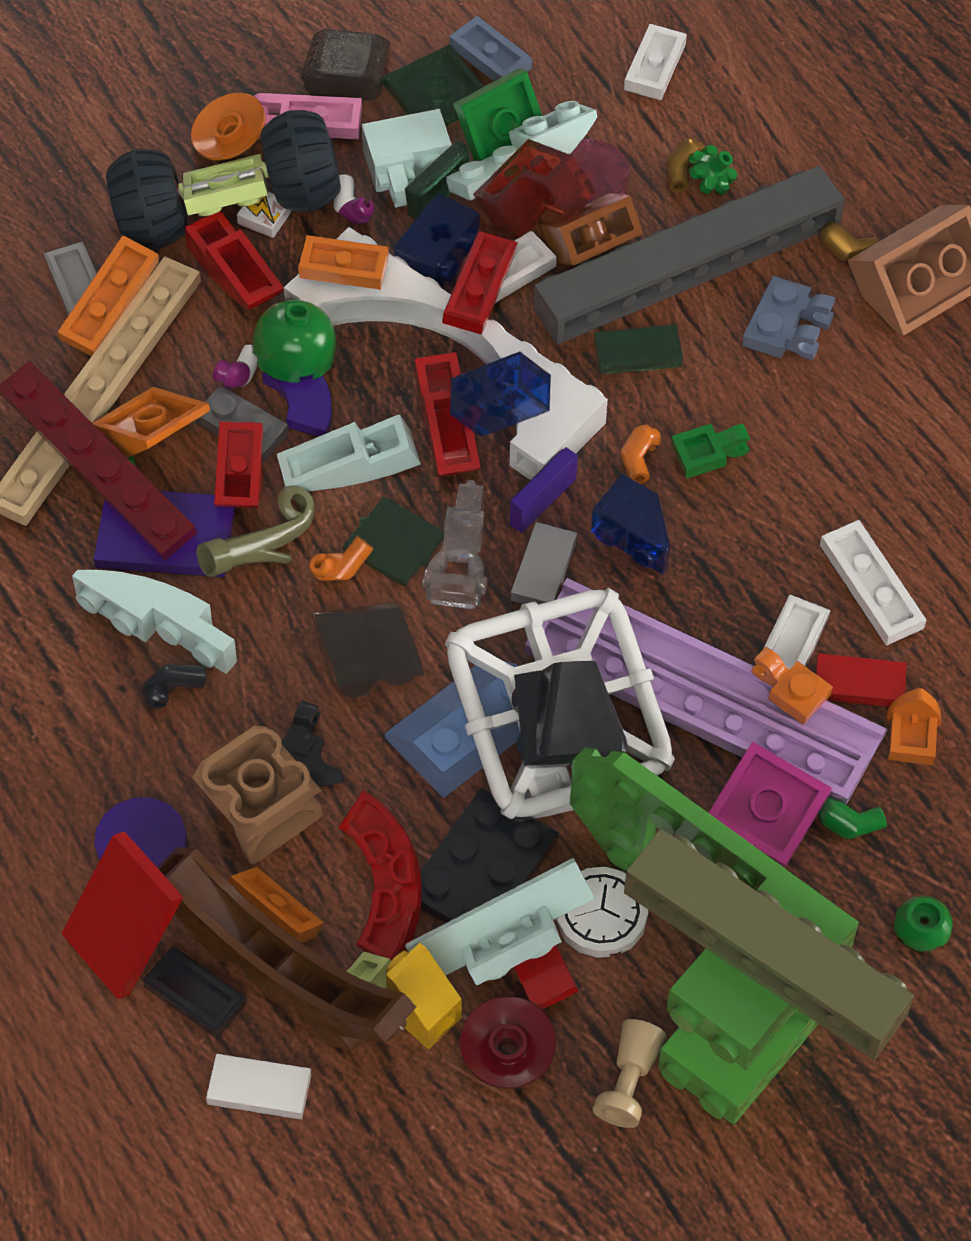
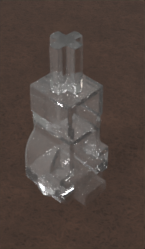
(461, 544)

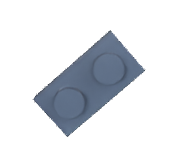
(488, 49)

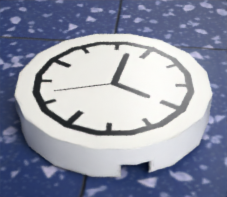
(609, 921)

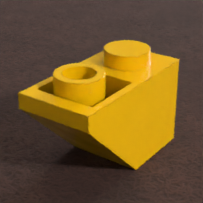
(430, 991)

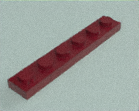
(97, 460)

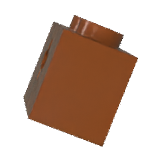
(593, 229)

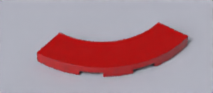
(395, 873)

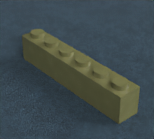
(768, 943)

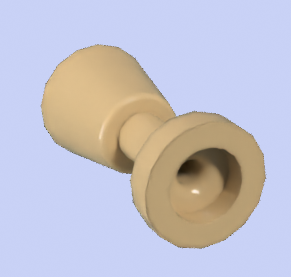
(637, 1052)

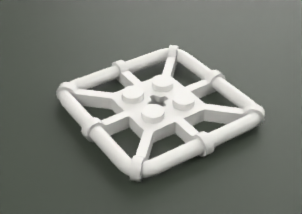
(531, 617)

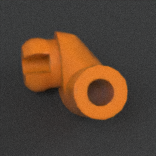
(340, 565)

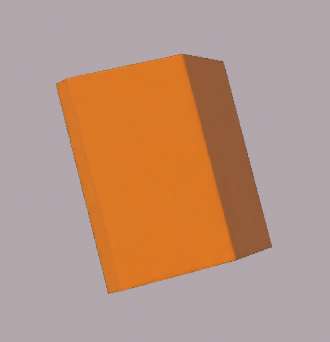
(149, 419)

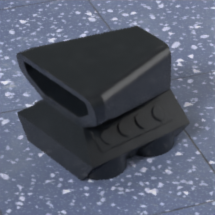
(564, 713)

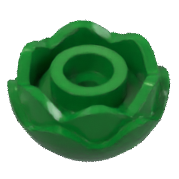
(921, 936)

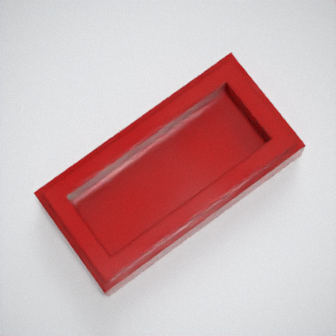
(862, 679)

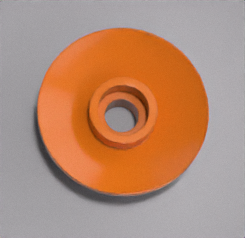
(228, 126)

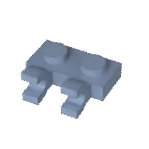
(778, 315)

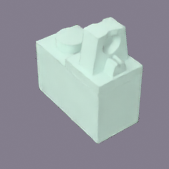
(402, 149)

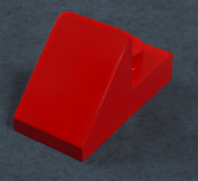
(239, 465)

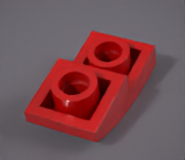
(546, 979)

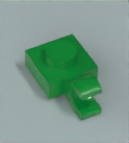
(704, 450)

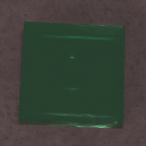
(432, 84)

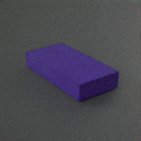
(543, 490)

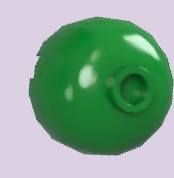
(294, 341)

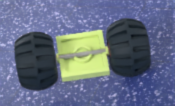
(151, 200)

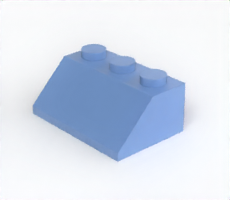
(436, 737)

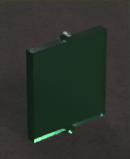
(399, 540)

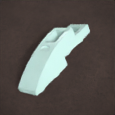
(559, 129)
(147, 605)

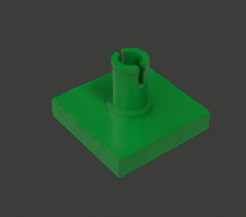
(495, 111)

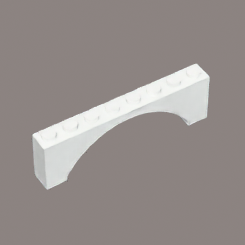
(417, 300)

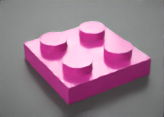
(770, 803)

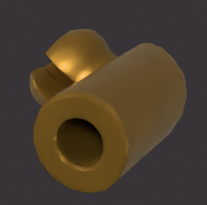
(678, 162)
(842, 242)

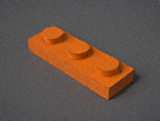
(108, 295)

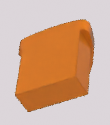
(914, 727)

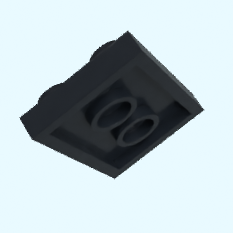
(482, 858)

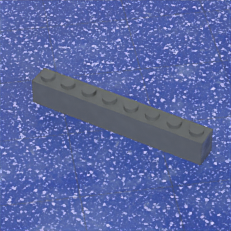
(686, 254)

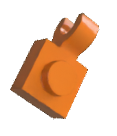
(794, 689)

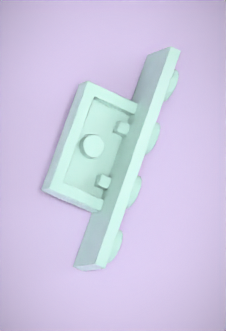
(509, 926)

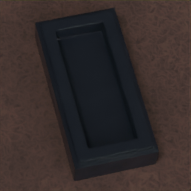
(194, 992)

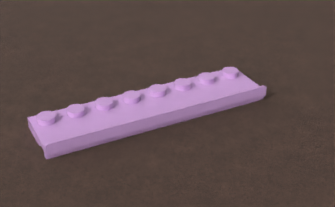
(723, 700)

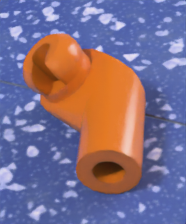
(633, 451)

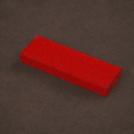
(479, 282)

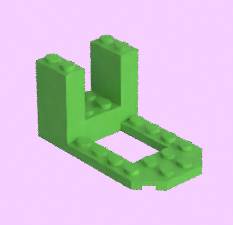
(730, 1026)

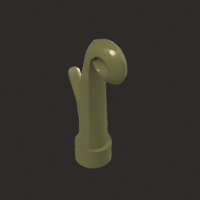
(259, 546)

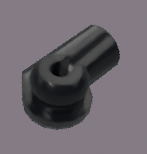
(167, 679)

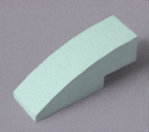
(350, 456)

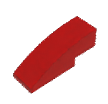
(232, 261)
(450, 441)

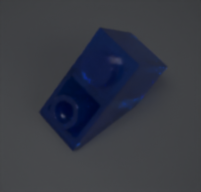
(633, 522)

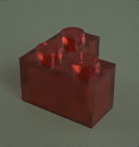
(531, 183)

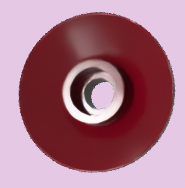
(511, 1022)

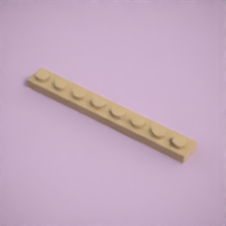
(101, 382)

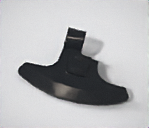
(308, 747)

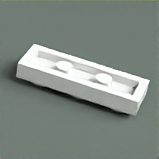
(872, 582)

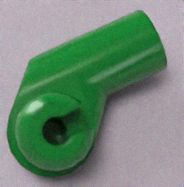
(849, 823)

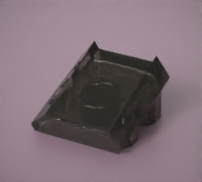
(345, 64)
(366, 647)

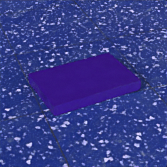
(124, 549)

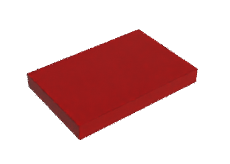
(121, 915)

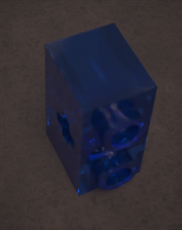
(439, 239)
(500, 394)

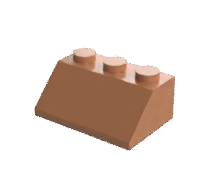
(918, 268)

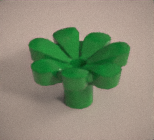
(712, 169)

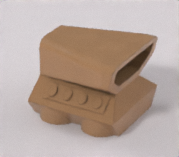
(260, 791)

